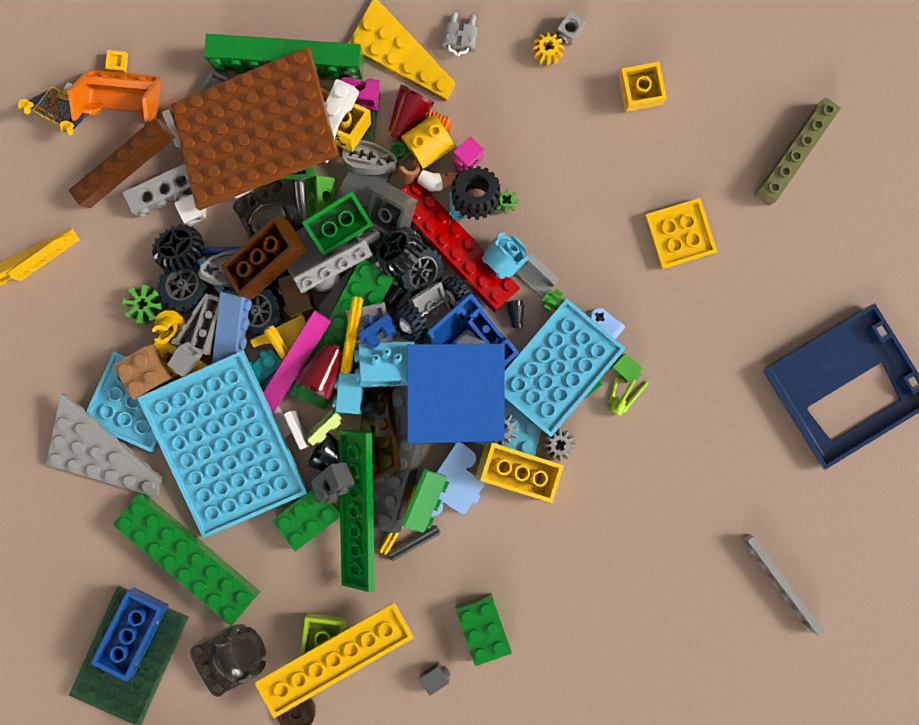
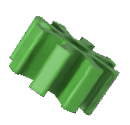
(144, 297)

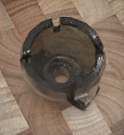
(263, 204)
(229, 658)

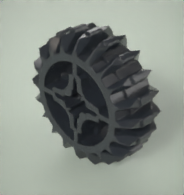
(178, 248)
(398, 252)

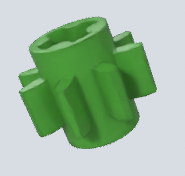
(506, 206)
(553, 299)

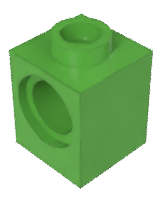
(627, 368)

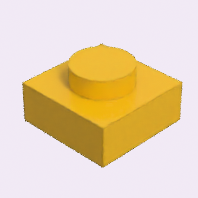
(116, 61)

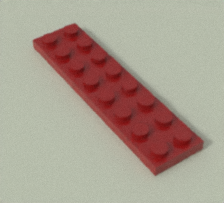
(458, 248)

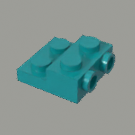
(266, 367)

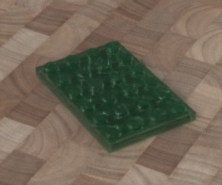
(129, 698)

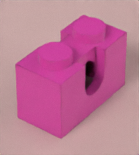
(368, 92)
(468, 154)

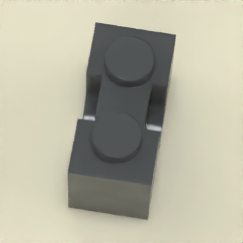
(332, 482)

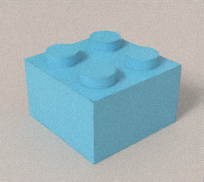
(349, 394)

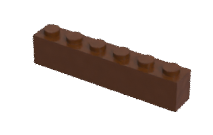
(122, 163)

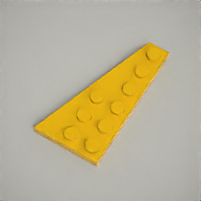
(395, 49)

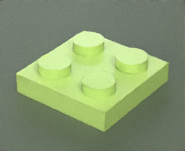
(319, 430)

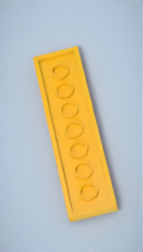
(334, 659)

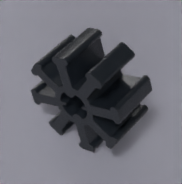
(397, 297)

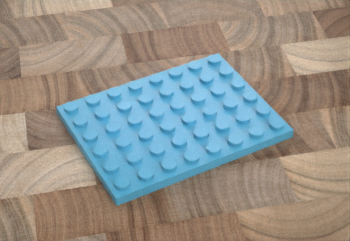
(223, 444)

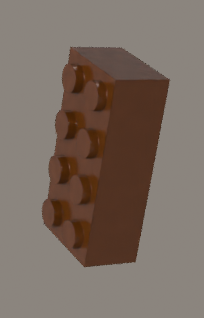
(263, 257)

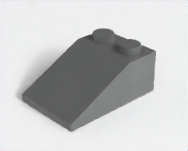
(362, 186)

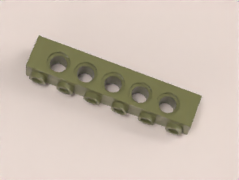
(797, 151)

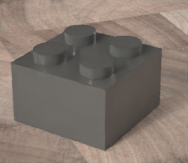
(390, 208)

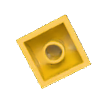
(428, 141)

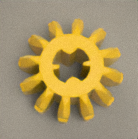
(545, 42)

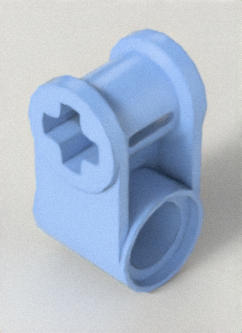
(607, 322)

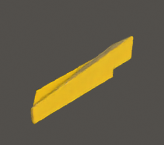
(31, 259)

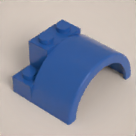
(473, 319)

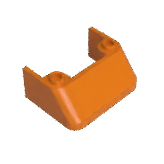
(115, 91)

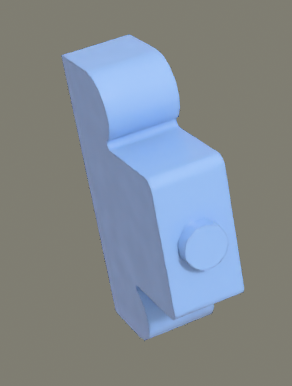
(462, 486)

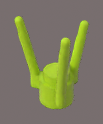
(618, 405)

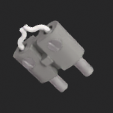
(460, 36)

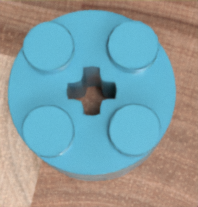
(505, 255)

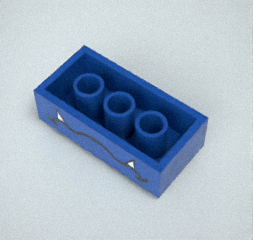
(129, 634)

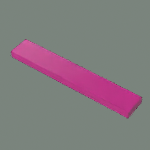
(295, 359)

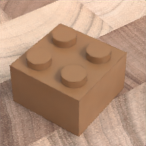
(143, 371)

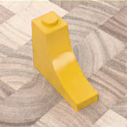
(288, 331)

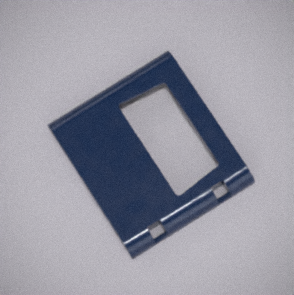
(831, 363)

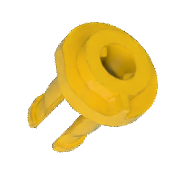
(163, 324)

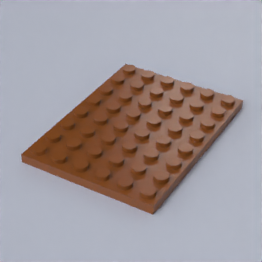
(254, 129)

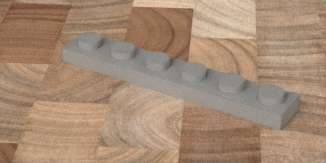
(778, 579)

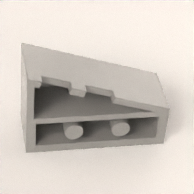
(201, 327)

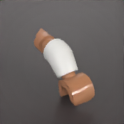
(426, 179)

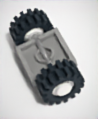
(428, 307)

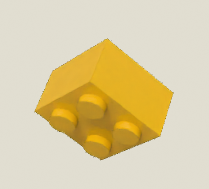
(642, 86)

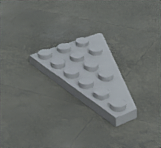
(87, 449)

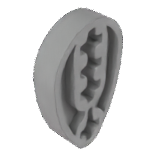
(377, 165)
(214, 264)

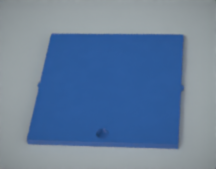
(455, 392)

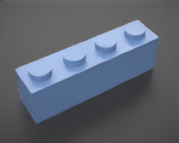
(231, 325)

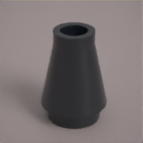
(516, 312)

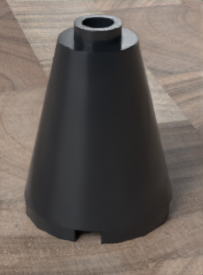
(325, 454)

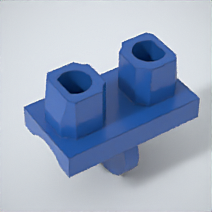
(374, 326)

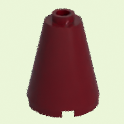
(408, 111)
(322, 370)

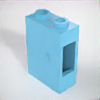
(382, 365)

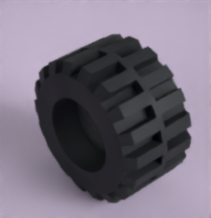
(475, 179)

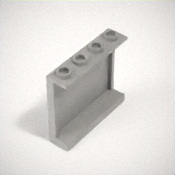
(314, 268)

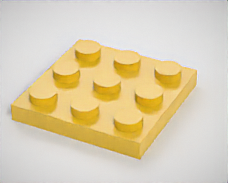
(681, 233)

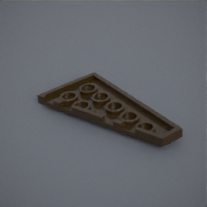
(379, 420)

